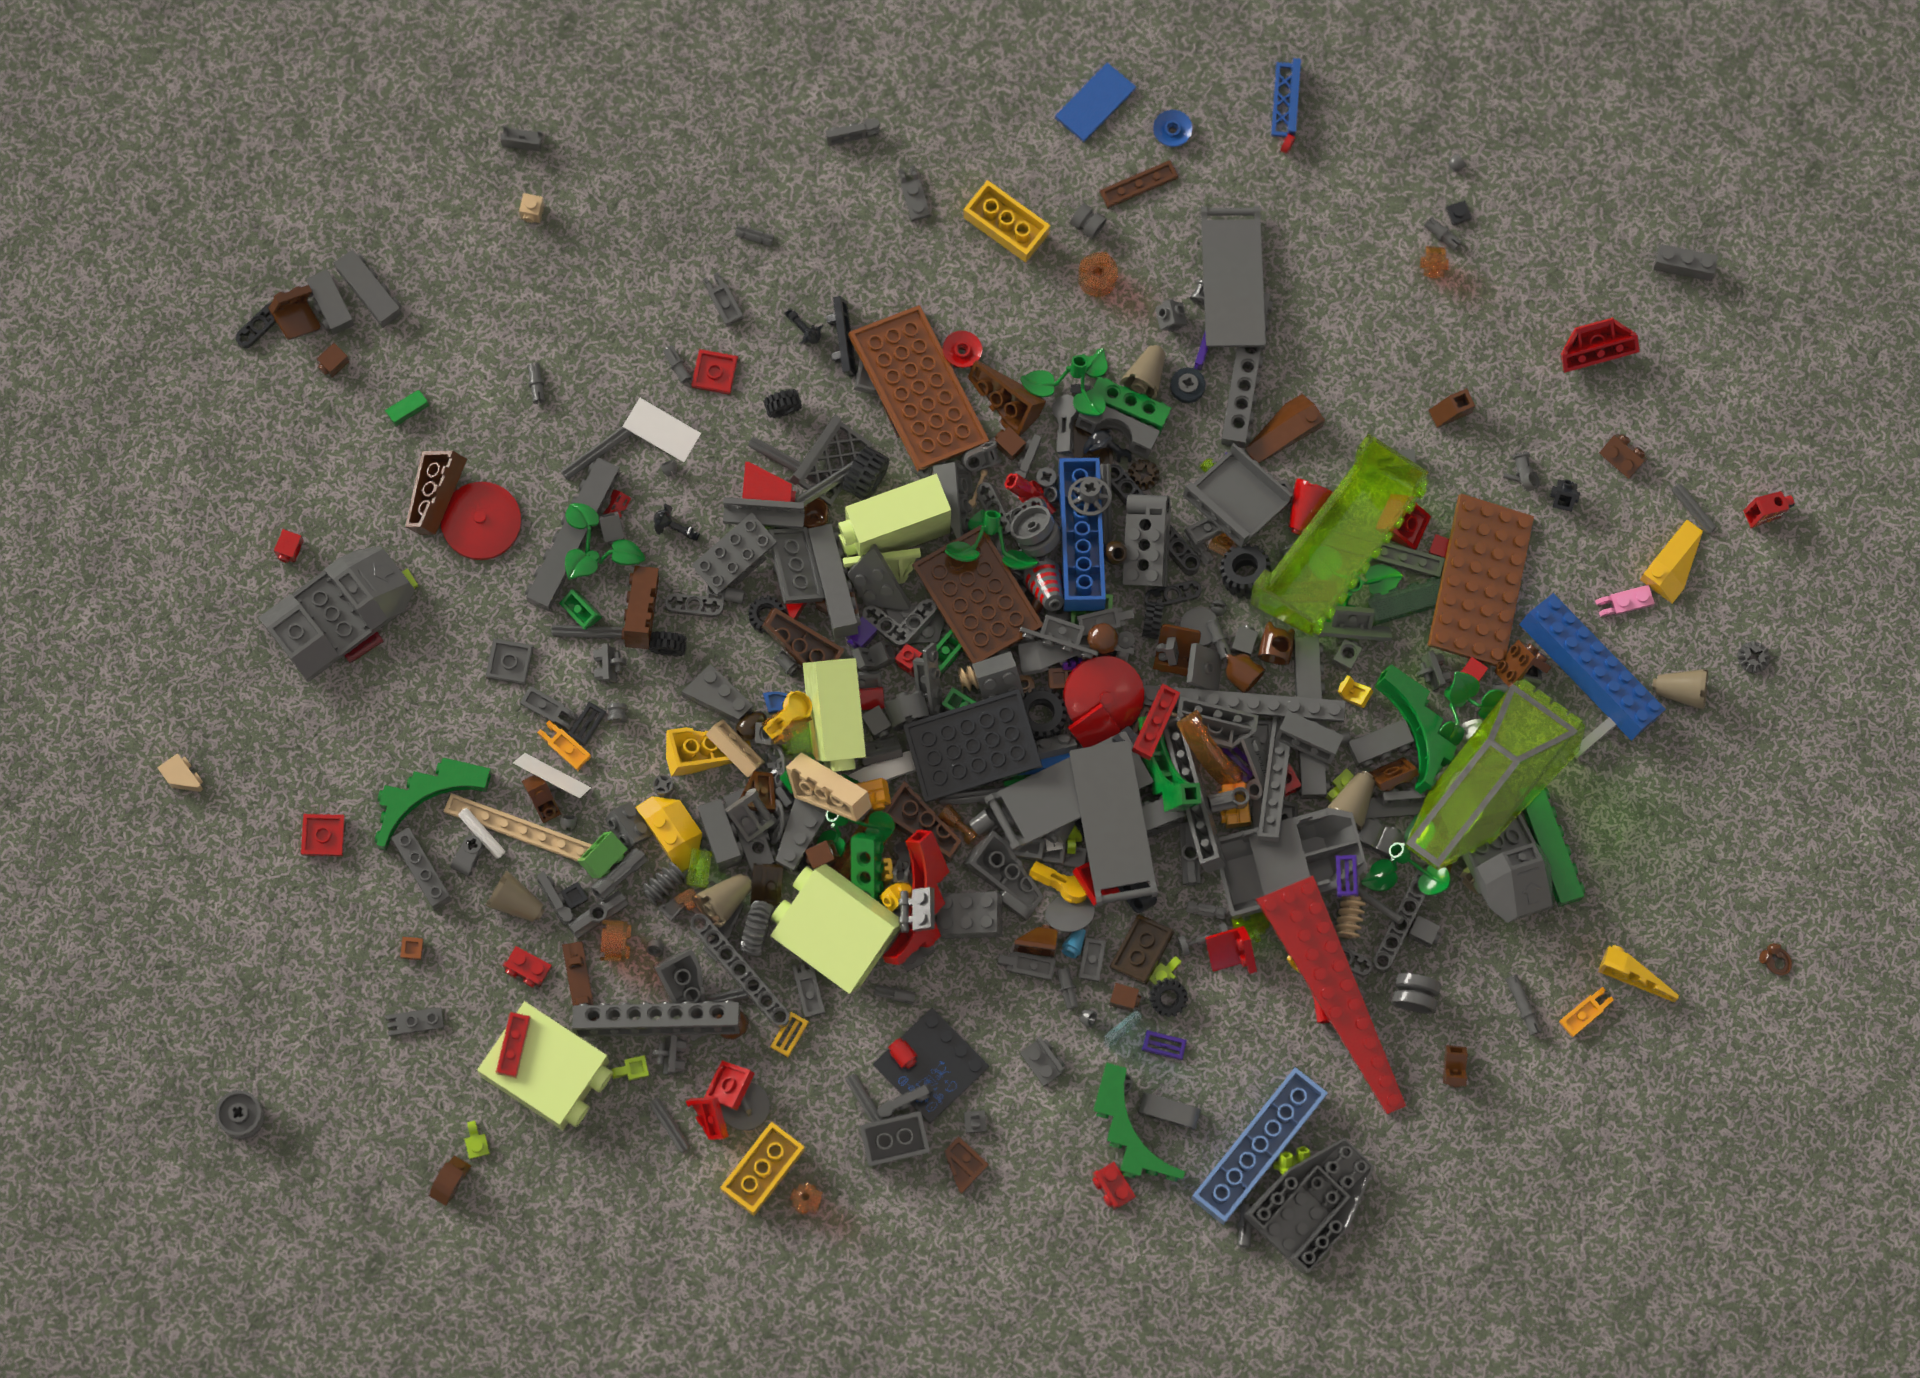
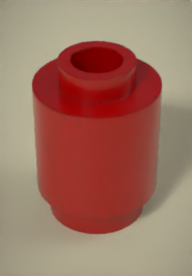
(903, 1053)

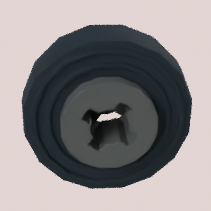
(1185, 392)

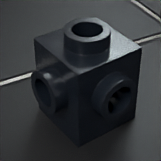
(1565, 495)

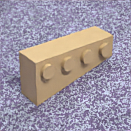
(826, 788)

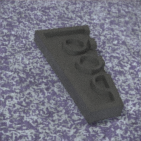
(800, 832)

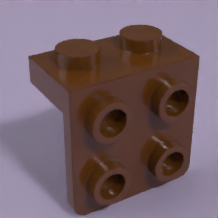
(294, 312)
(1184, 639)
(1519, 661)

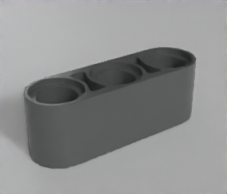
(1169, 1110)

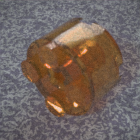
(1092, 283)
(614, 941)

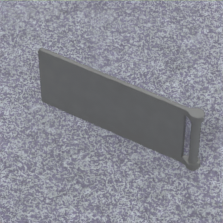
(1233, 278)
(1048, 799)
(1112, 820)

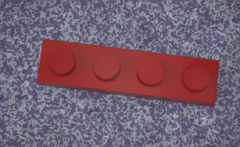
(1155, 721)

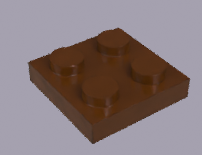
(1394, 773)

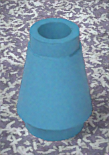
(1073, 944)

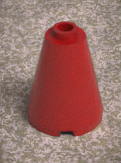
(1305, 504)

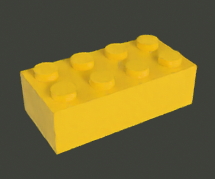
(1006, 221)
(762, 1168)

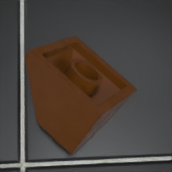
(1038, 941)

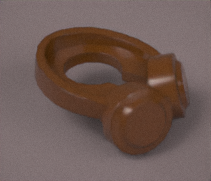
(1766, 958)

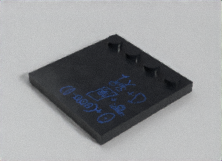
(942, 1060)

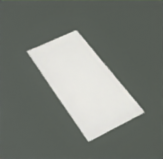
(661, 429)
(552, 775)

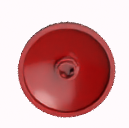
(481, 521)
(1105, 682)

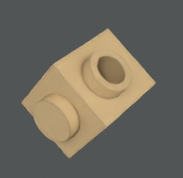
(531, 208)

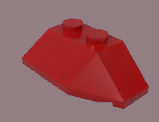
(1598, 344)

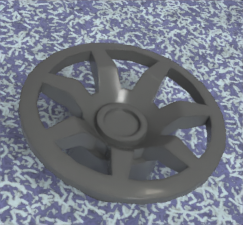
(1089, 493)
(778, 764)
(780, 824)

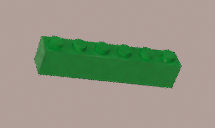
(1548, 835)

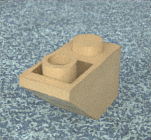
(179, 776)

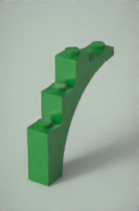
(1411, 701)
(1176, 792)
(398, 802)
(1136, 1155)

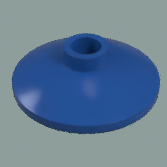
(1176, 120)

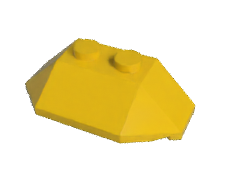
(672, 828)

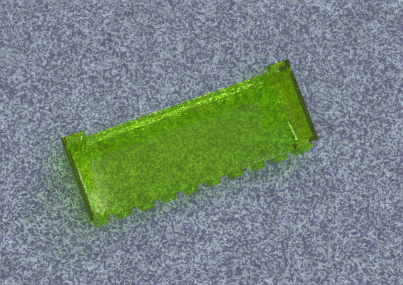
(1342, 538)

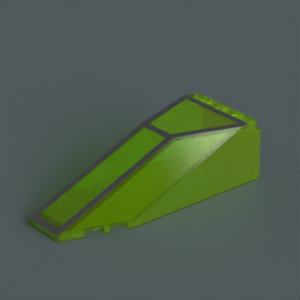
(1495, 775)

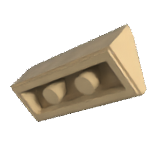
(735, 748)

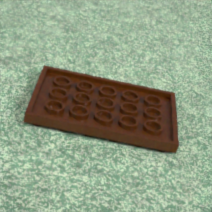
(978, 598)

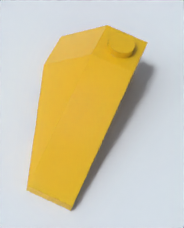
(1672, 566)
(692, 752)
(1628, 970)

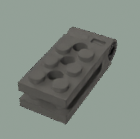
(1140, 510)

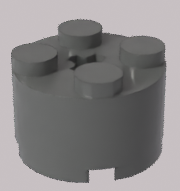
(906, 709)

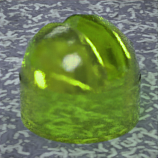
(1207, 464)

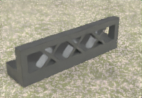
(769, 513)

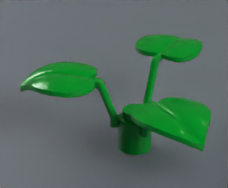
(1091, 403)
(990, 525)
(585, 564)
(1380, 580)
(1461, 690)
(878, 823)
(1383, 875)

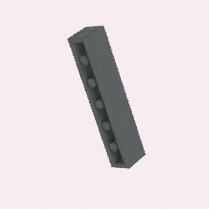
(833, 581)

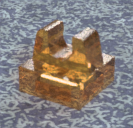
(686, 898)

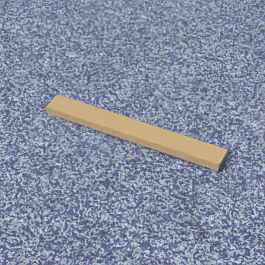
(519, 828)

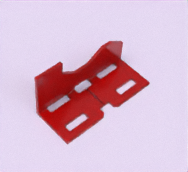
(619, 505)

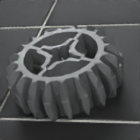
(756, 928)

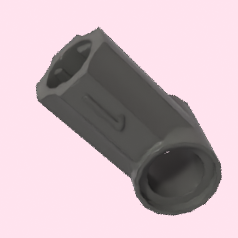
(1226, 801)

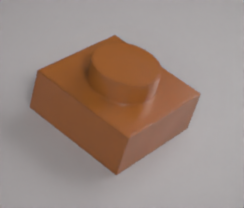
(411, 948)

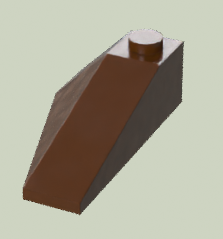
(1010, 399)
(1289, 425)

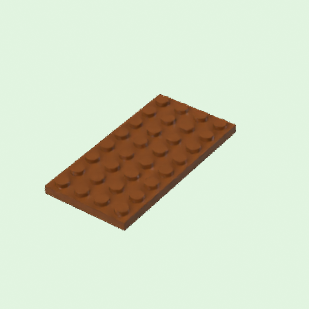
(918, 388)
(1480, 580)

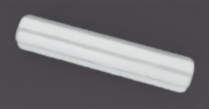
(479, 830)

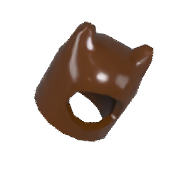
(1276, 645)
(1243, 672)

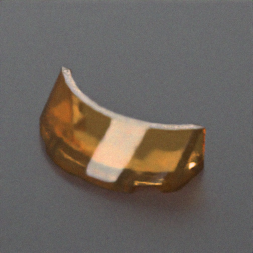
(1207, 750)

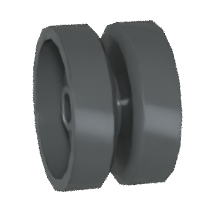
(1035, 531)
(1416, 993)
(235, 1103)

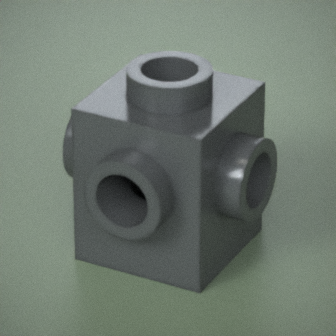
(1171, 315)

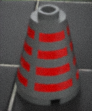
(1045, 583)

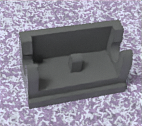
(521, 139)

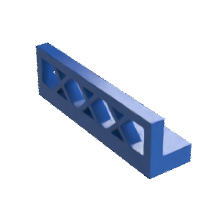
(1293, 98)

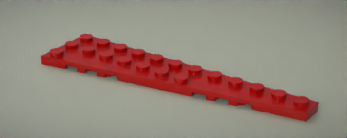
(1313, 944)

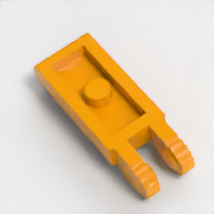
(566, 746)
(1584, 1013)

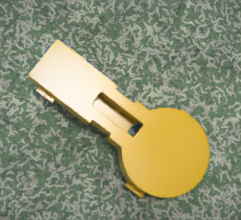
(796, 707)
(1067, 885)

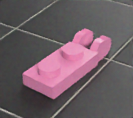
(1626, 601)

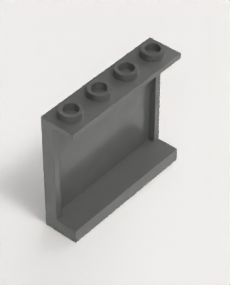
(1238, 496)

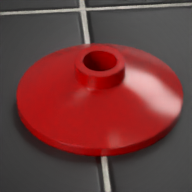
(962, 340)

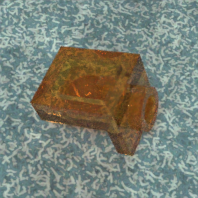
(1221, 544)

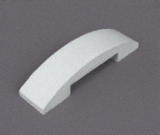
(887, 769)

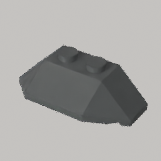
(1224, 724)

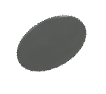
(1069, 916)
(752, 1110)

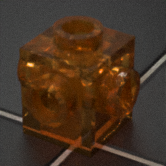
(1434, 262)
(812, 1204)

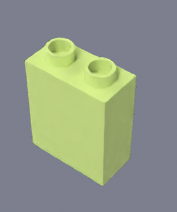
(896, 518)
(835, 712)
(835, 927)
(553, 1071)

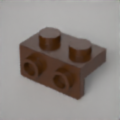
(1623, 455)

